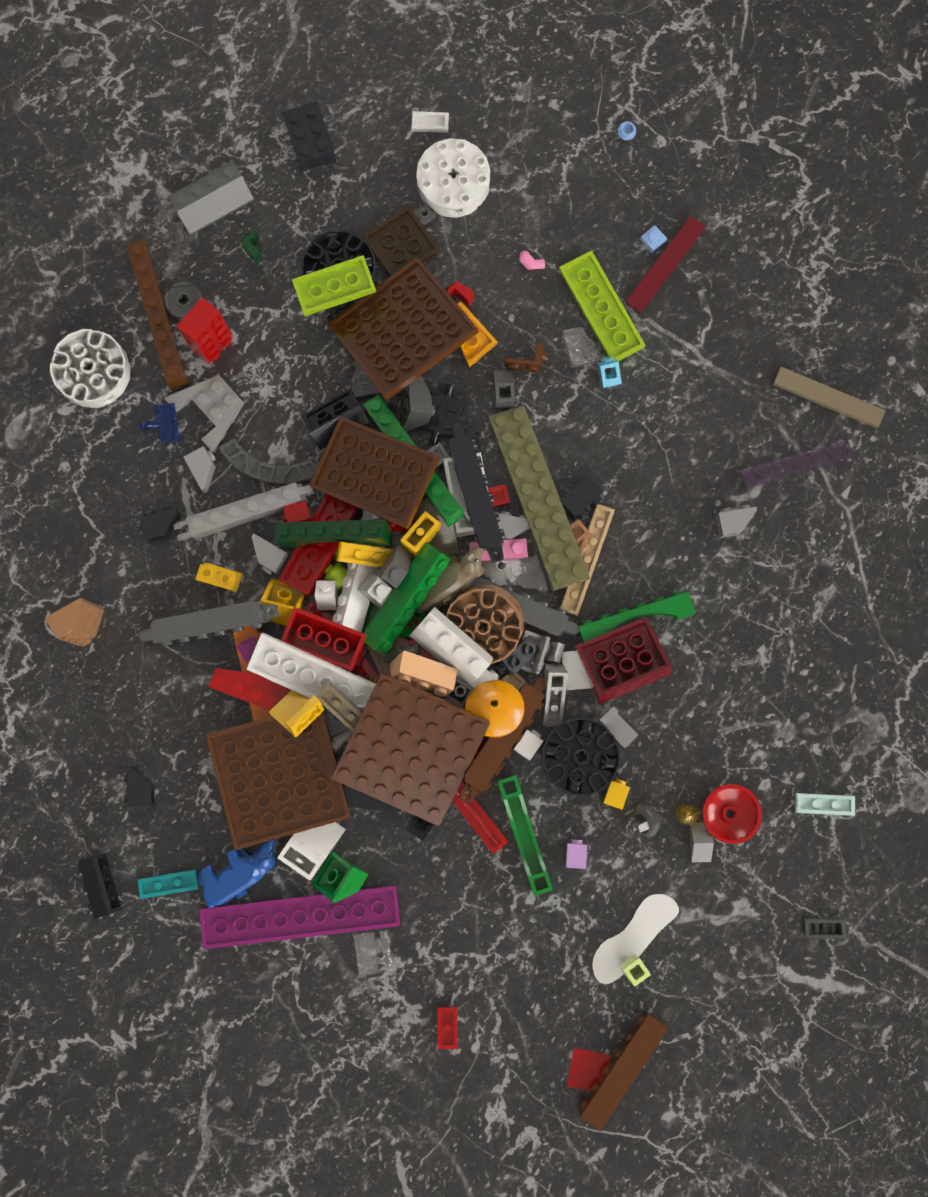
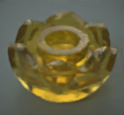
(687, 814)

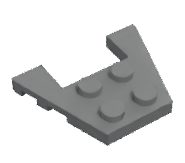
(216, 402)

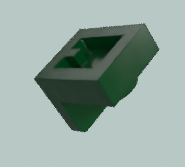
(250, 247)

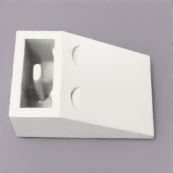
(310, 848)

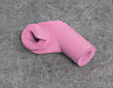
(528, 261)

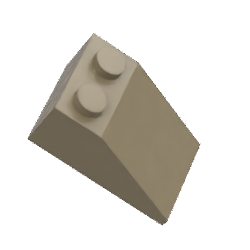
(445, 539)

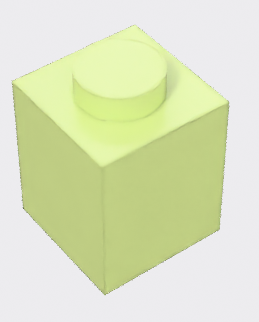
(634, 970)

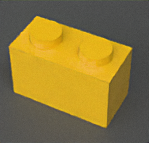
(421, 532)

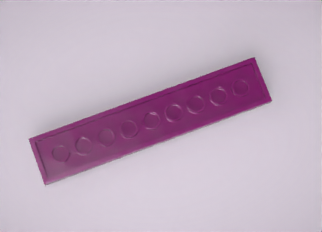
(298, 917)

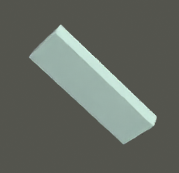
(824, 804)

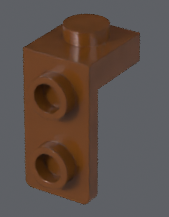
(530, 366)

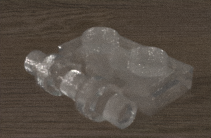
(367, 955)

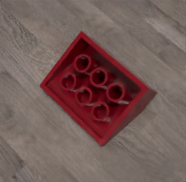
(623, 660)

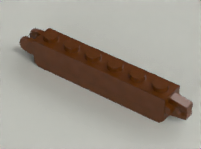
(497, 748)

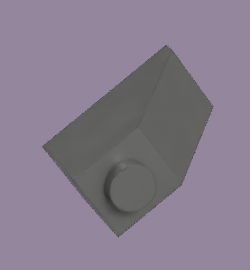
(395, 566)

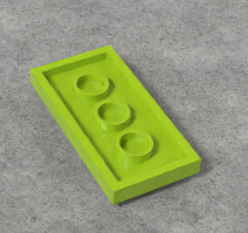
(334, 285)

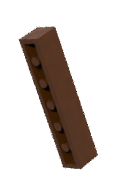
(622, 1071)

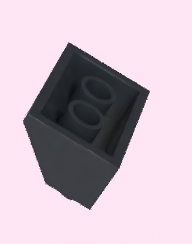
(324, 418)
(99, 885)

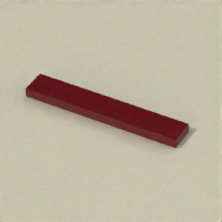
(665, 264)

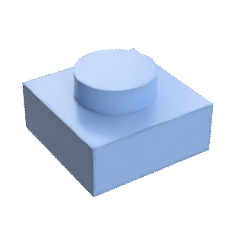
(653, 238)

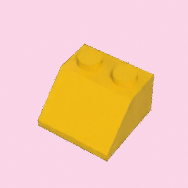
(285, 598)

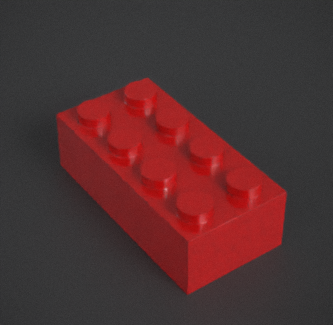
(205, 331)

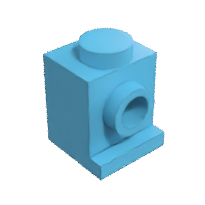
(613, 376)

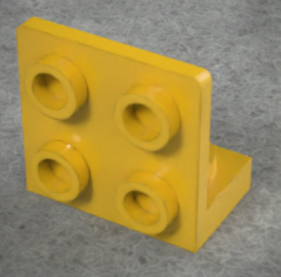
(296, 712)

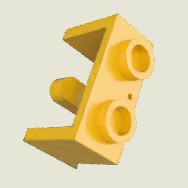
(219, 577)

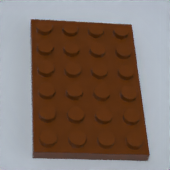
(374, 472)

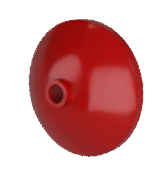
(745, 814)

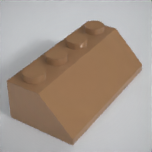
(76, 622)

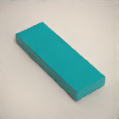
(168, 884)

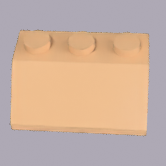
(424, 673)

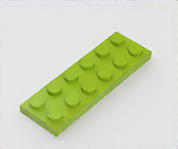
(601, 307)

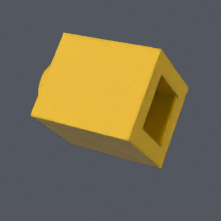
(616, 794)

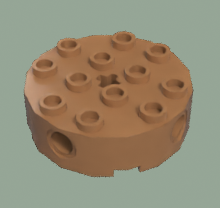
(497, 609)

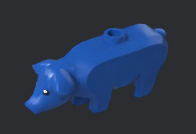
(235, 879)

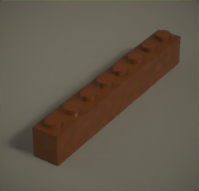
(157, 314)

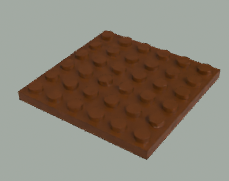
(403, 328)
(410, 749)
(276, 780)

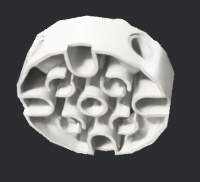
(452, 160)
(72, 367)

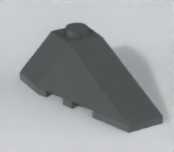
(416, 405)

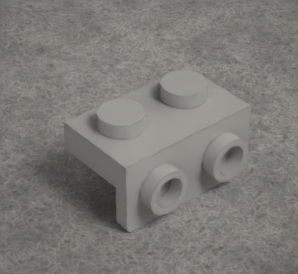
(537, 663)

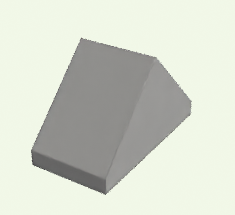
(700, 843)

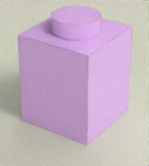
(576, 854)

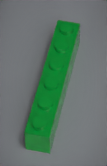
(405, 599)

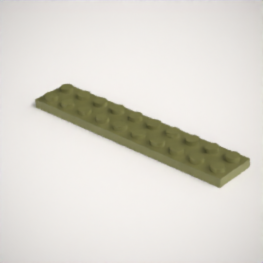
(538, 498)

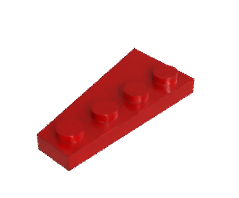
(248, 687)

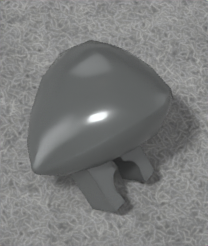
(646, 821)

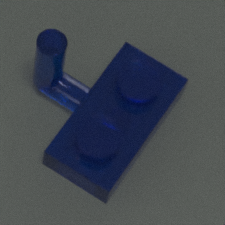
(165, 422)

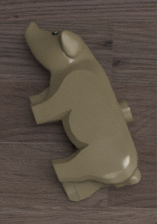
(454, 580)

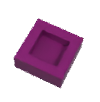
(247, 648)

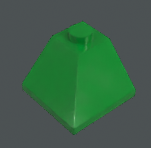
(339, 878)

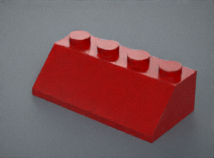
(325, 639)

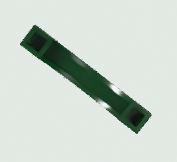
(355, 531)

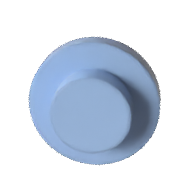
(627, 130)

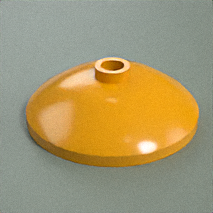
(503, 717)

